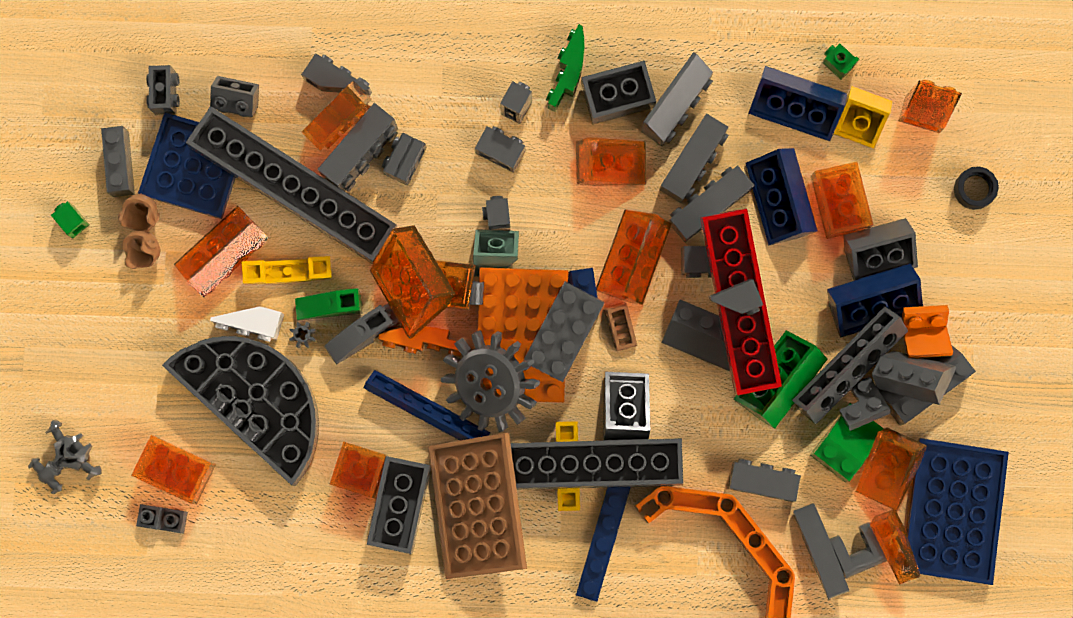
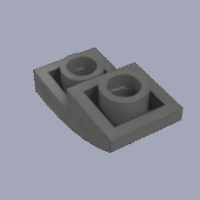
(162, 518)

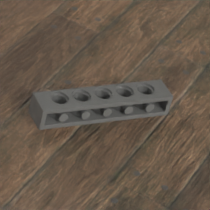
(850, 365)

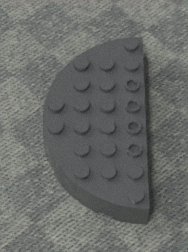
(255, 396)

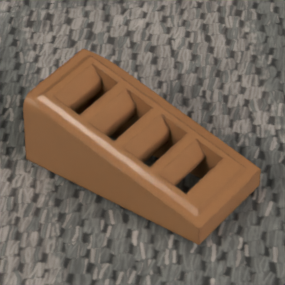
(613, 328)

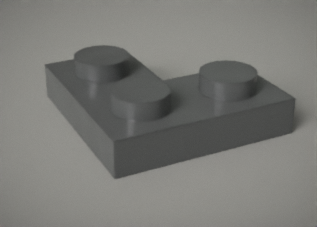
(869, 405)

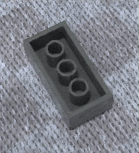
(359, 148)
(564, 331)
(399, 505)

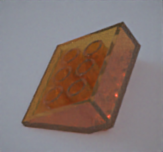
(411, 279)

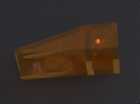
(895, 545)

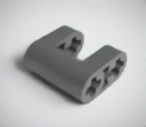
(860, 560)

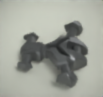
(69, 454)

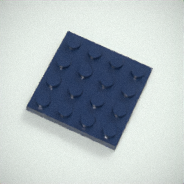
(183, 176)

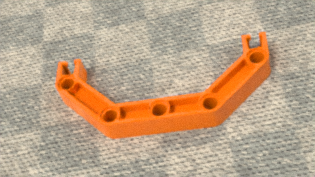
(742, 526)

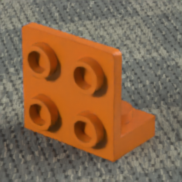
(927, 331)

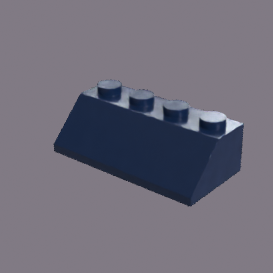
(798, 103)
(781, 196)
(861, 300)

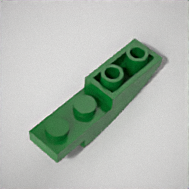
(572, 62)

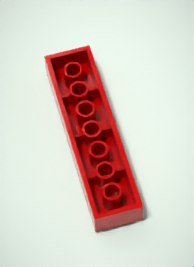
(746, 337)

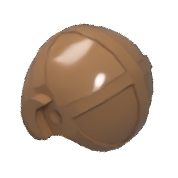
(139, 213)
(140, 249)

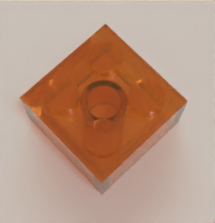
(358, 470)

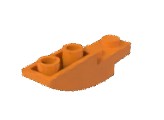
(432, 336)

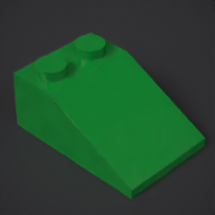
(846, 450)

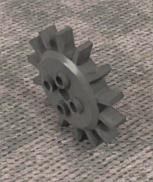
(506, 377)

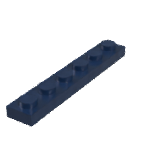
(422, 407)
(602, 542)

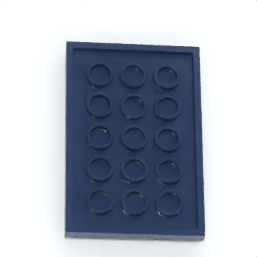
(957, 511)

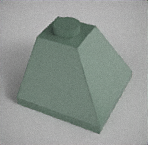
(495, 249)

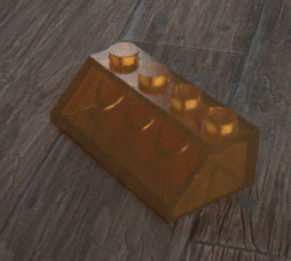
(220, 251)
(633, 256)

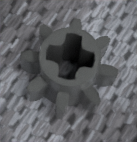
(296, 333)

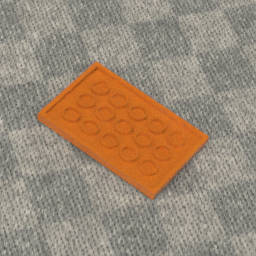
(516, 306)

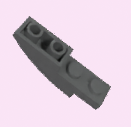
(361, 333)

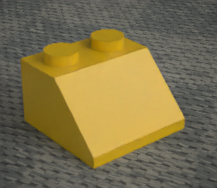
(863, 117)

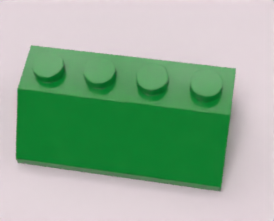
(797, 366)

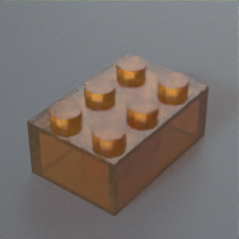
(338, 116)
(841, 200)
(173, 469)

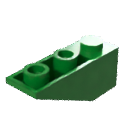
(329, 304)

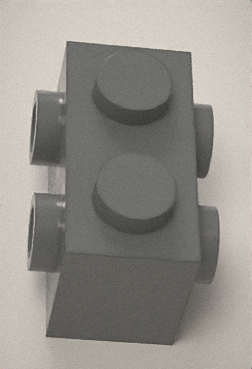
(162, 89)
(234, 96)

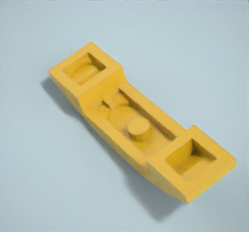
(286, 270)
(569, 497)

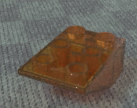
(929, 106)

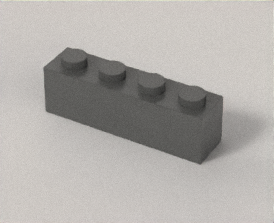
(694, 158)
(715, 200)

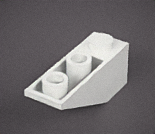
(256, 320)

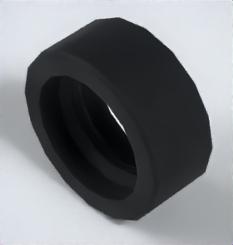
(987, 175)

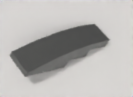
(821, 551)

